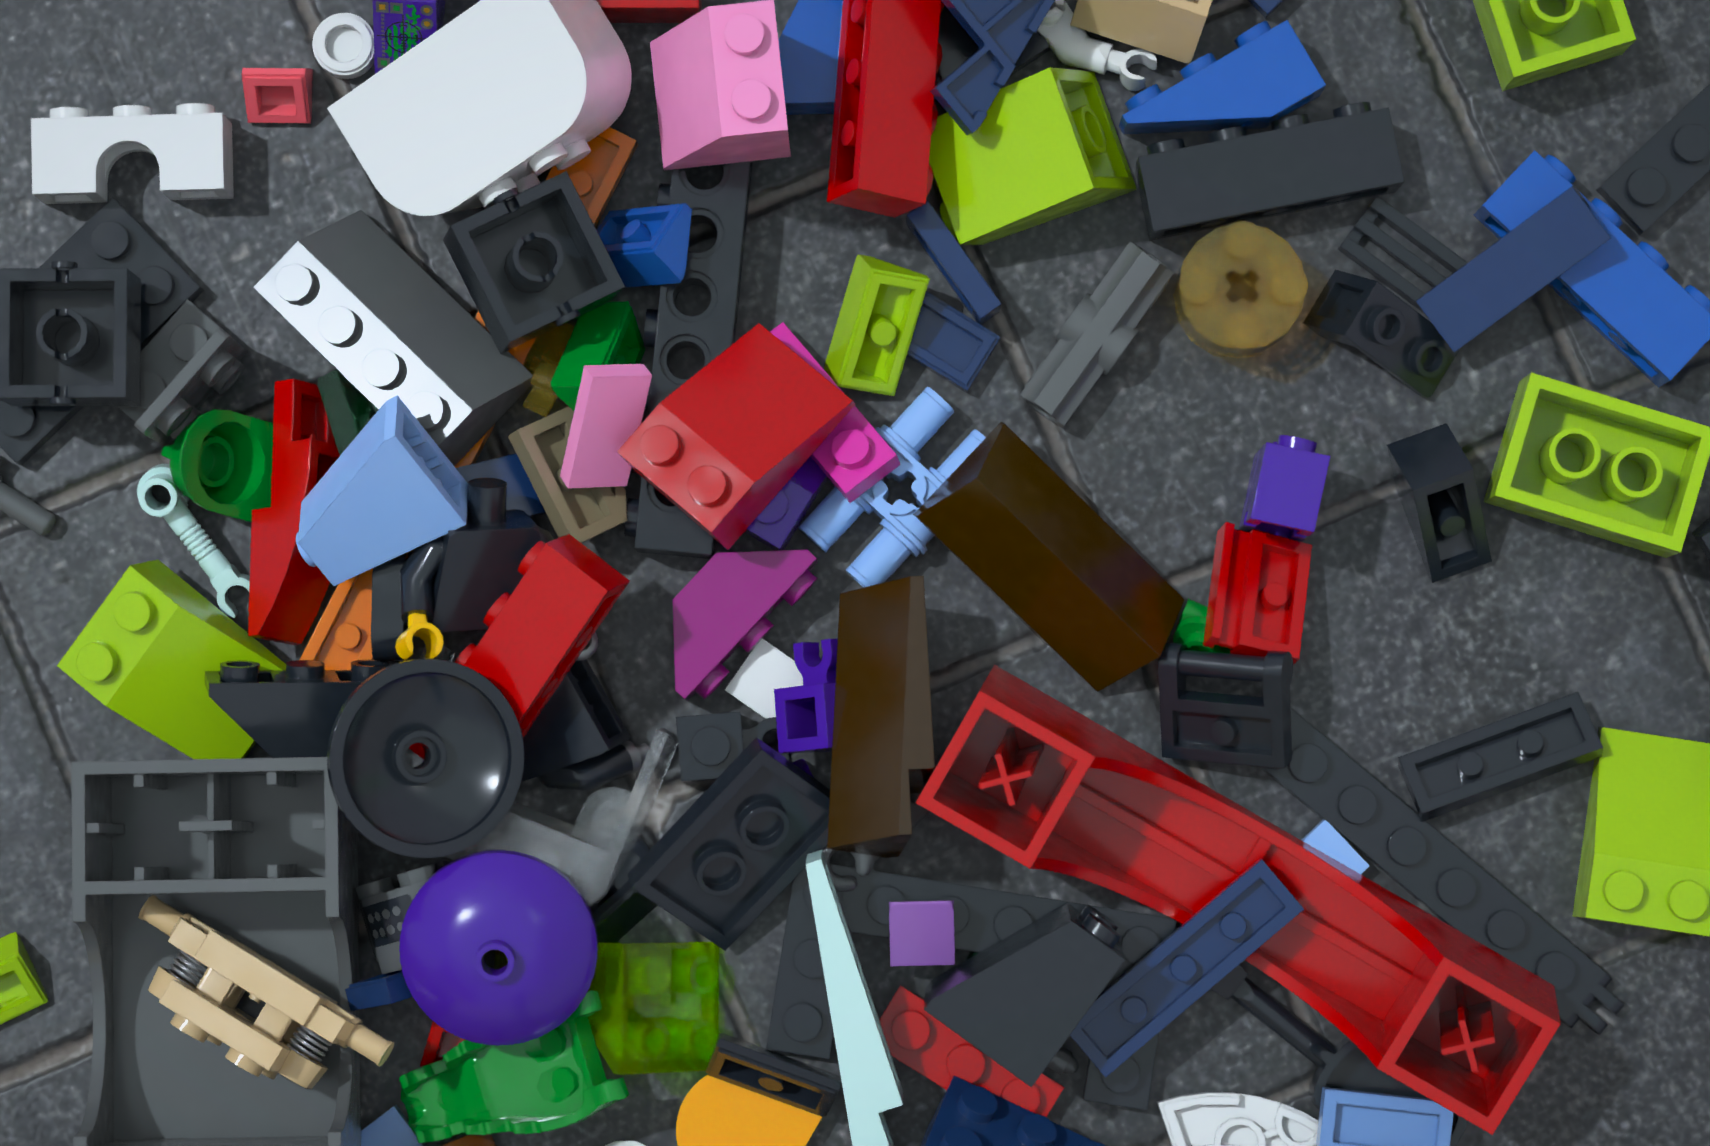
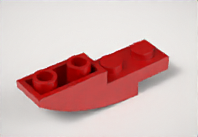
(282, 585)

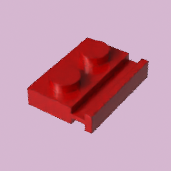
(1257, 592)

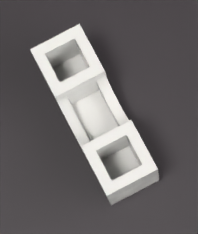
(78, 151)

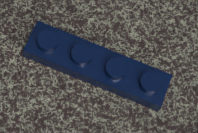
(1185, 966)

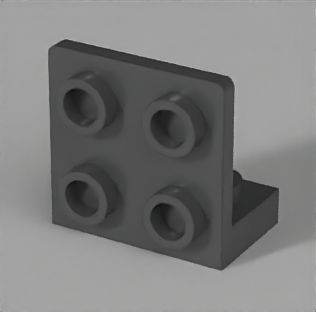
(181, 371)

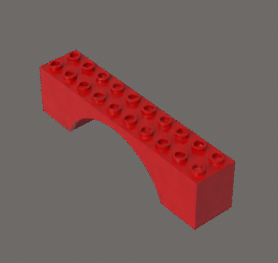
(1372, 964)

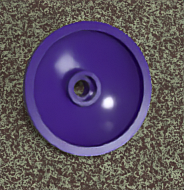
(507, 906)

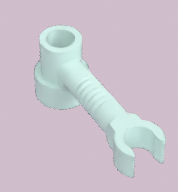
(185, 525)

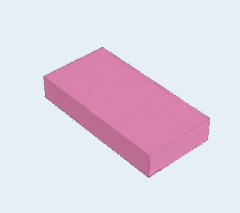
(604, 417)

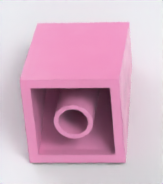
(721, 88)

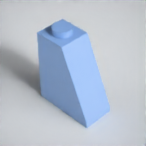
(381, 498)

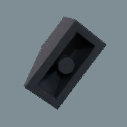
(1440, 501)

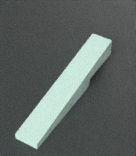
(862, 1050)

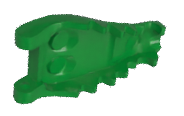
(513, 1086)

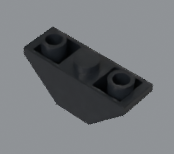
(289, 708)

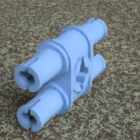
(901, 530)

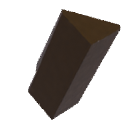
(1052, 560)
(880, 717)

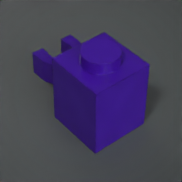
(807, 711)

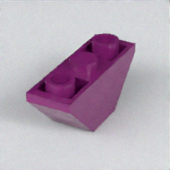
(729, 609)

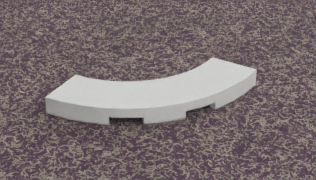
(1235, 1121)

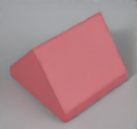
(278, 94)

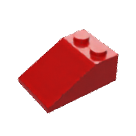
(736, 433)

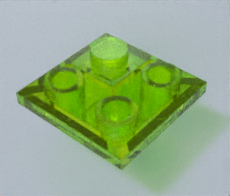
(656, 1005)

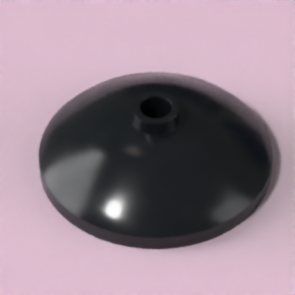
(468, 764)

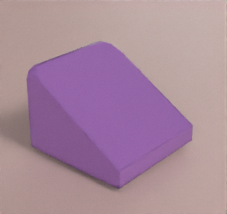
(921, 933)

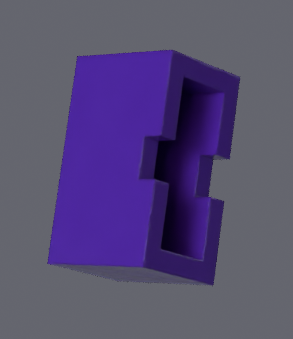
(1285, 488)

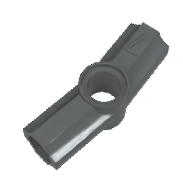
(1096, 334)

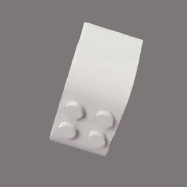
(487, 104)

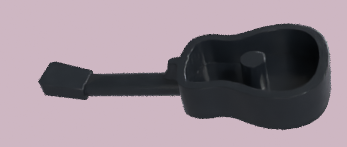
(1338, 1066)

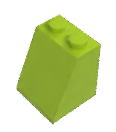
(1032, 159)

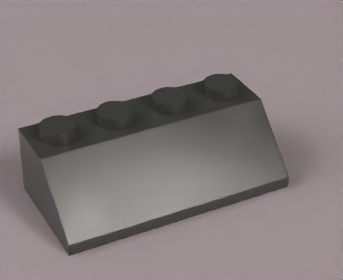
(395, 331)

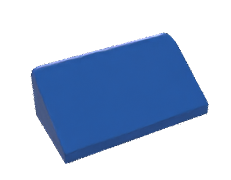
(648, 243)

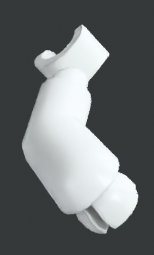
(1079, 50)

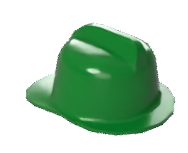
(224, 463)

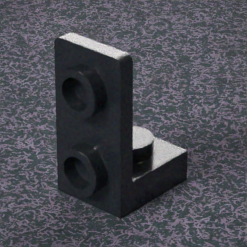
(1382, 328)

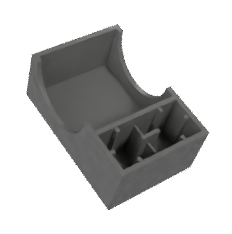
(256, 858)

